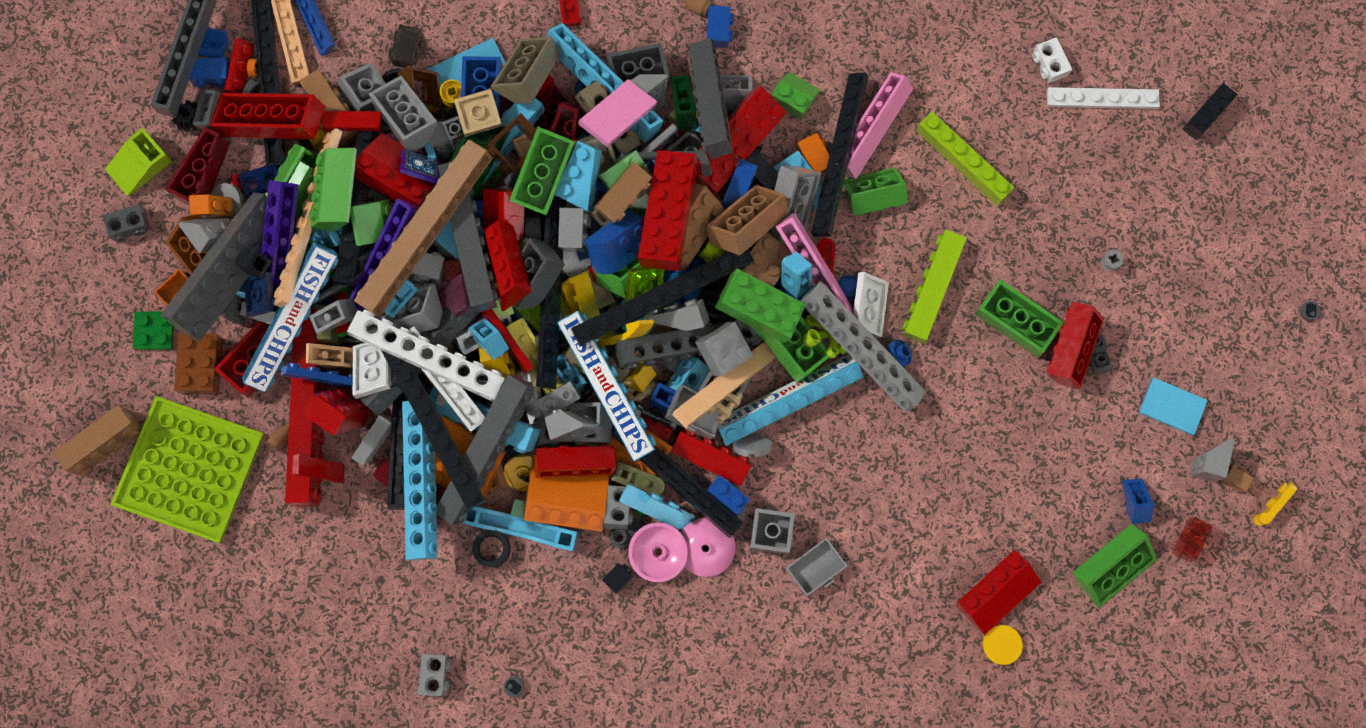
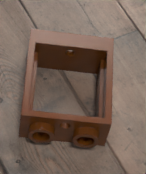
(431, 86)
(526, 127)

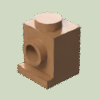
(1238, 478)

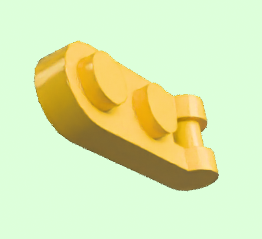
(1275, 504)

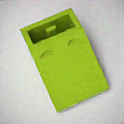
(137, 162)

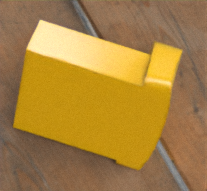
(640, 378)

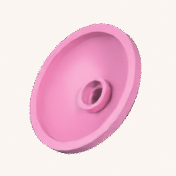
(720, 552)
(658, 567)

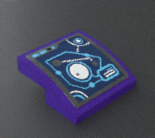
(419, 166)

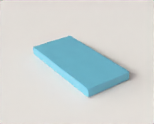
(452, 67)

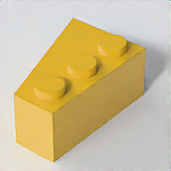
(579, 296)

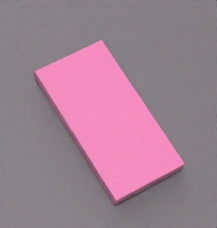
(617, 113)

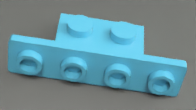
(656, 507)

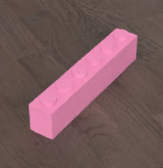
(877, 121)
(799, 240)

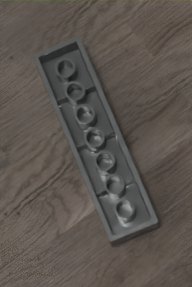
(217, 276)

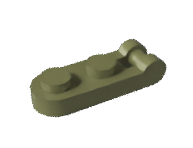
(638, 479)

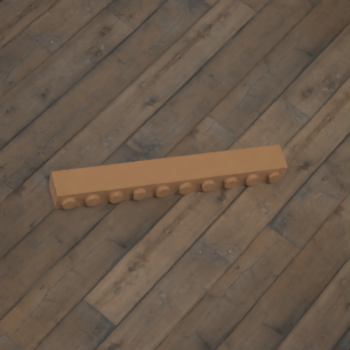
(423, 228)

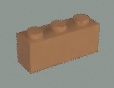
(623, 193)

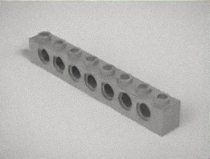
(863, 347)

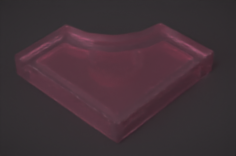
(455, 296)

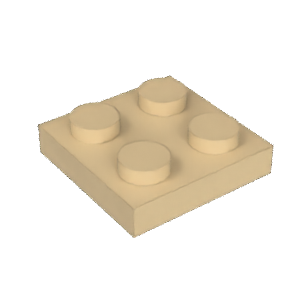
(478, 112)

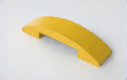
(634, 330)

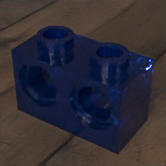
(260, 176)

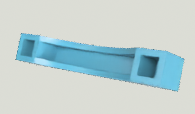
(505, 523)

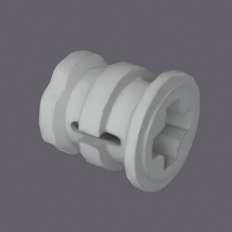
(1117, 260)

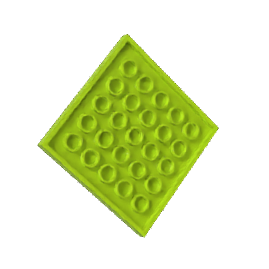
(188, 469)

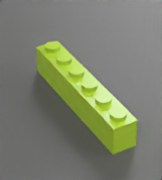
(964, 159)
(934, 286)

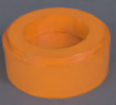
(252, 68)

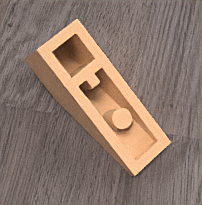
(329, 356)

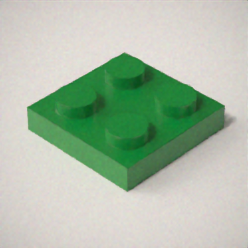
(152, 331)

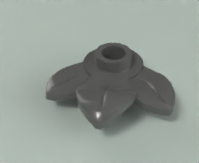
(627, 534)

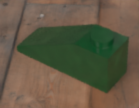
(683, 103)

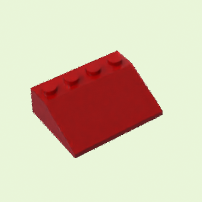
(380, 170)

